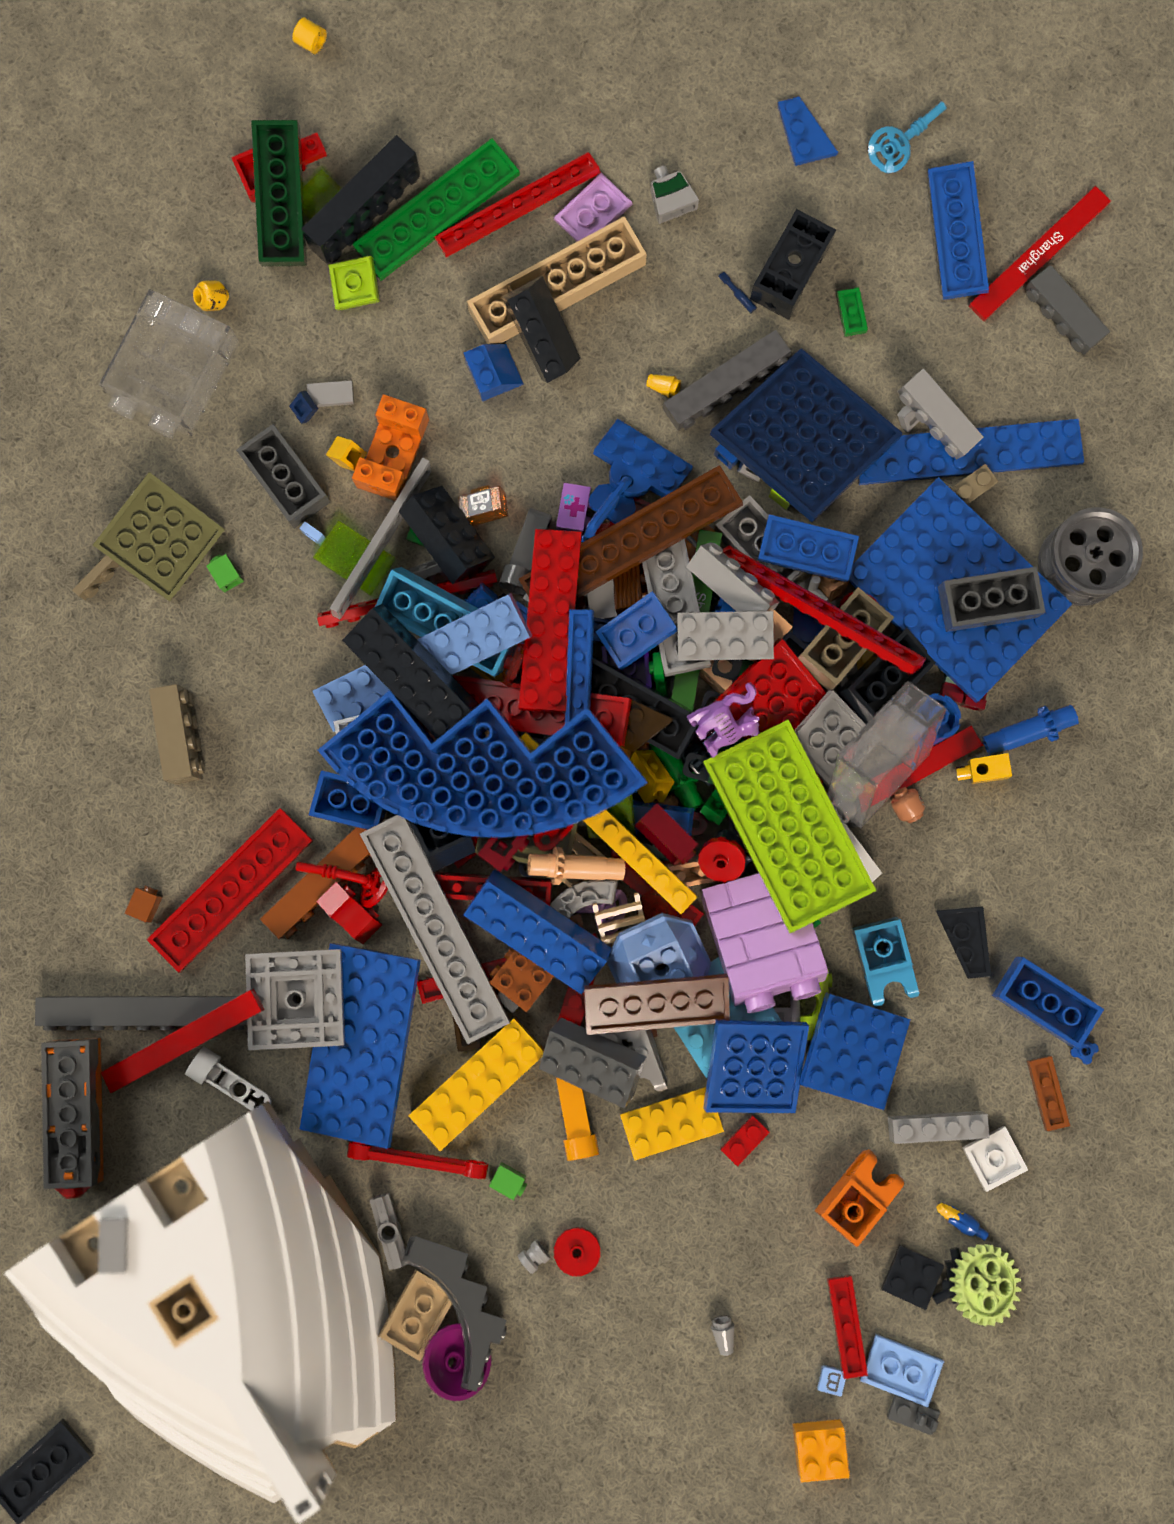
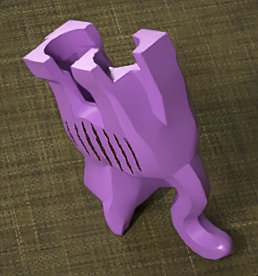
(718, 717)

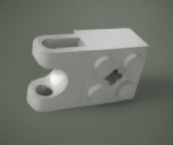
(643, 1043)

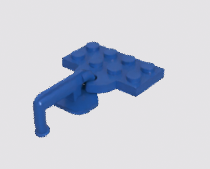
(635, 469)

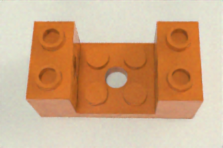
(401, 427)

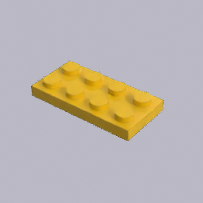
(669, 1124)

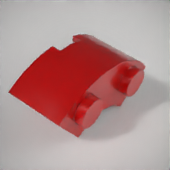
(349, 913)

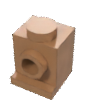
(832, 588)

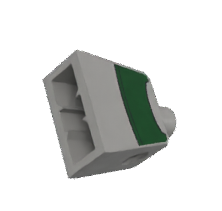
(672, 195)

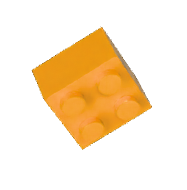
(820, 1450)

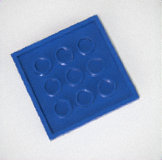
(854, 1051)
(755, 1066)

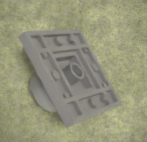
(291, 1024)

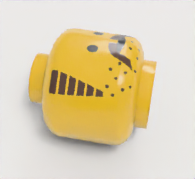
(210, 295)

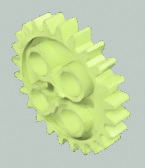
(985, 1284)

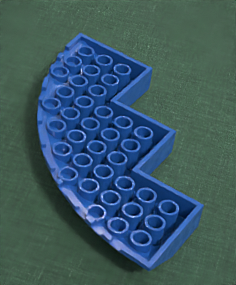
(480, 782)

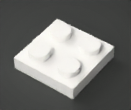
(995, 1159)

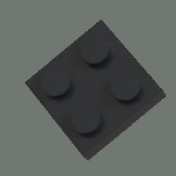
(912, 1277)

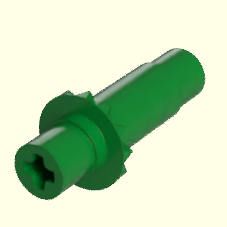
(683, 787)

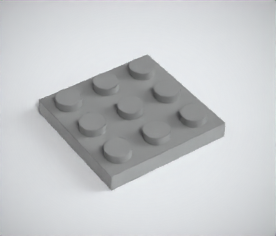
(827, 732)

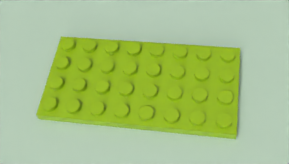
(789, 826)

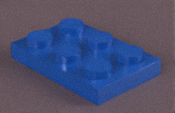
(637, 630)

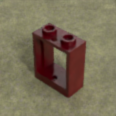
(667, 835)

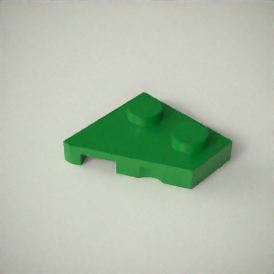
(657, 672)

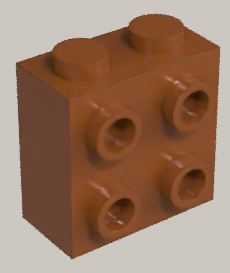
(520, 979)

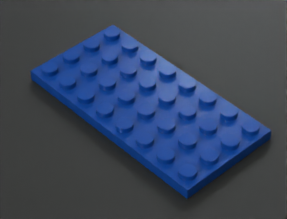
(357, 1085)

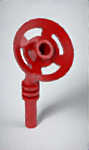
(368, 882)

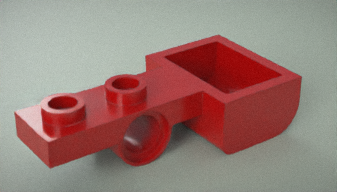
(311, 150)

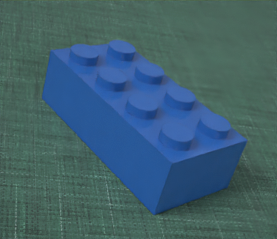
(1048, 1002)

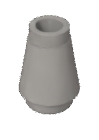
(724, 1334)

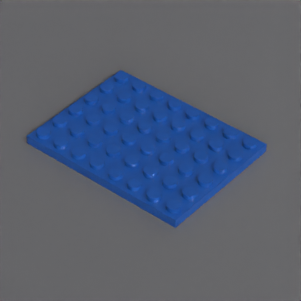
(941, 542)

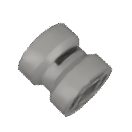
(534, 1256)

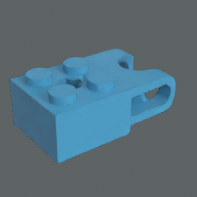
(886, 966)

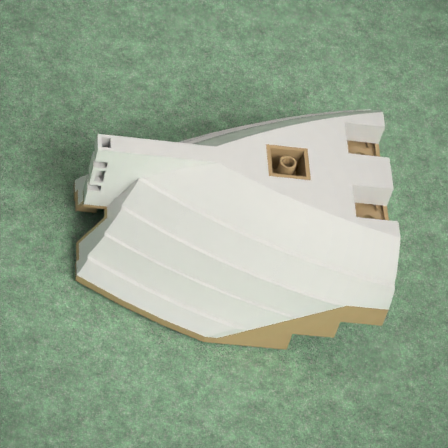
(237, 1313)

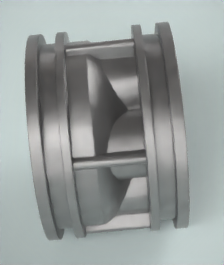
(1122, 540)

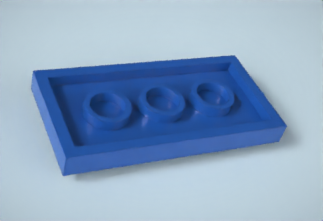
(808, 548)

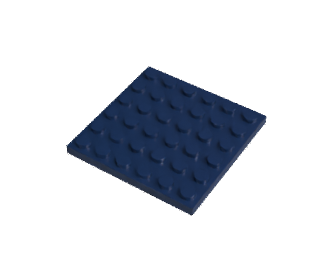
(806, 434)

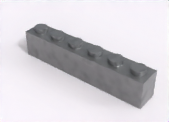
(726, 381)

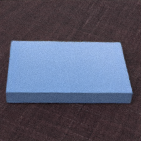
(902, 1370)

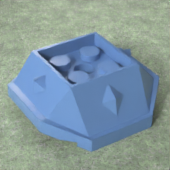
(655, 942)

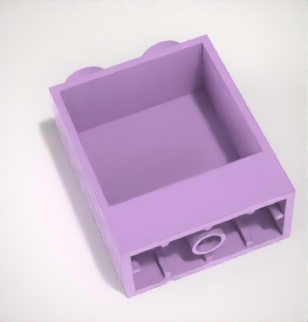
(758, 948)

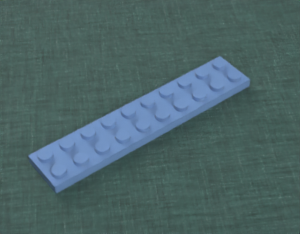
(453, 646)

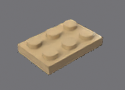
(416, 1315)

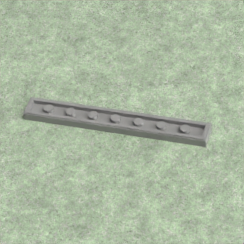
(379, 541)

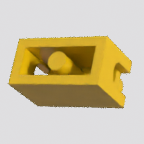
(654, 773)

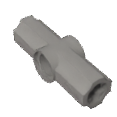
(385, 1216)

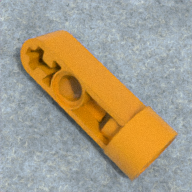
(579, 1139)

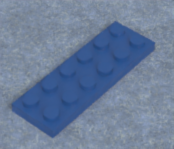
(958, 230)

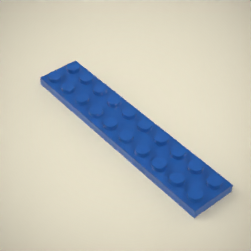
(1001, 450)

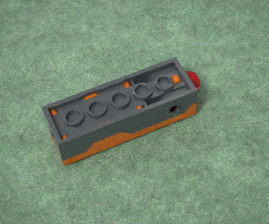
(72, 1115)

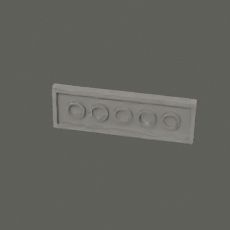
(674, 587)

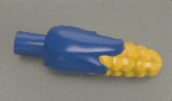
(964, 1222)

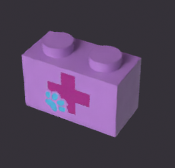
(574, 508)

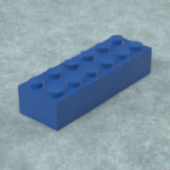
(538, 931)

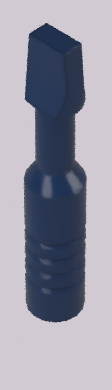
(738, 293)

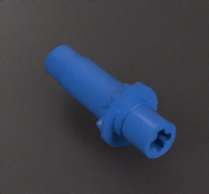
(1043, 725)

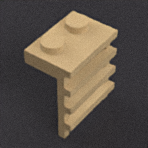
(610, 939)

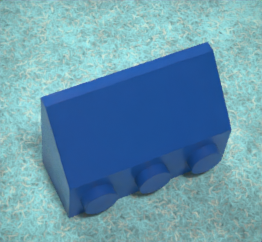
(344, 804)

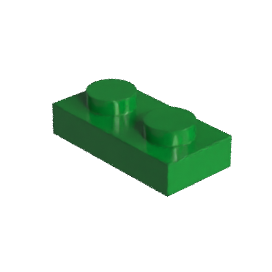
(851, 312)

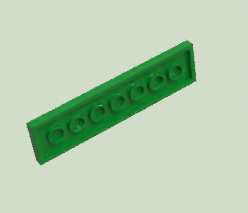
(437, 208)

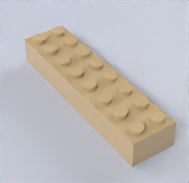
(568, 274)

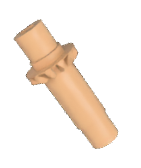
(574, 866)

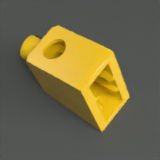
(996, 768)

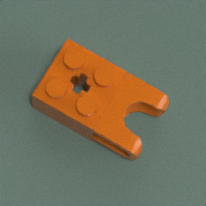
(864, 1197)

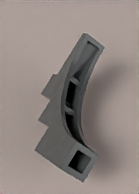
(478, 1328)

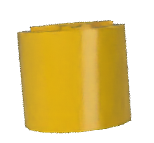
(309, 35)

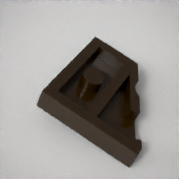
(643, 725)

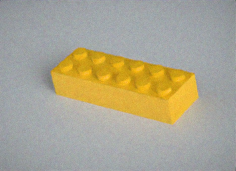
(477, 1084)

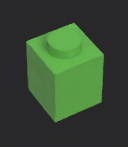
(224, 572)
(508, 1181)

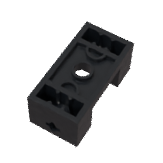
(783, 282)

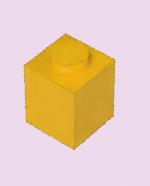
(345, 453)

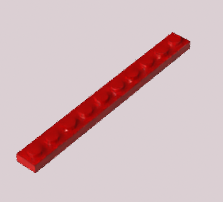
(828, 614)

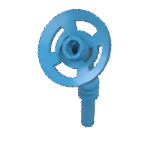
(896, 144)

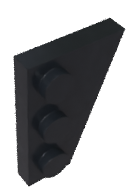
(968, 938)

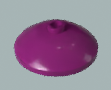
(441, 1377)

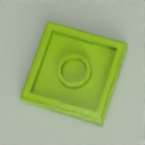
(354, 283)

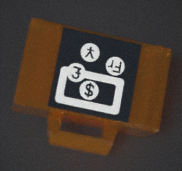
(484, 505)

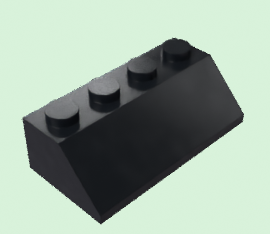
(542, 329)

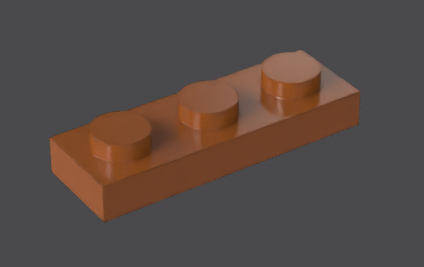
(1048, 1093)

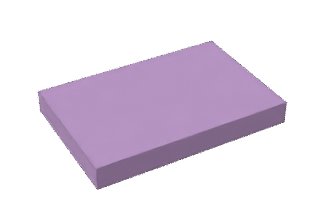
(593, 208)

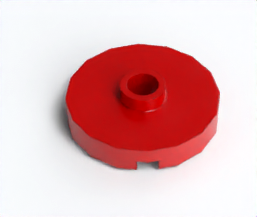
(724, 850)
(577, 1239)

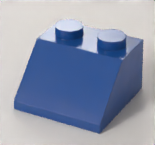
(492, 370)

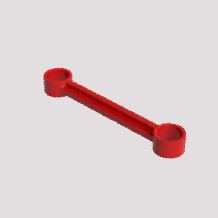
(467, 1168)

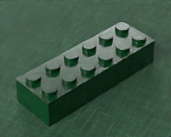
(279, 192)

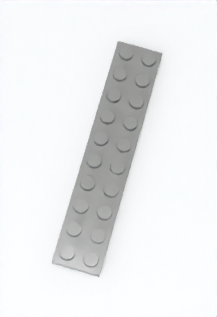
(435, 928)

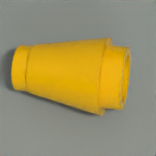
(664, 384)

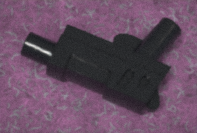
(947, 1284)

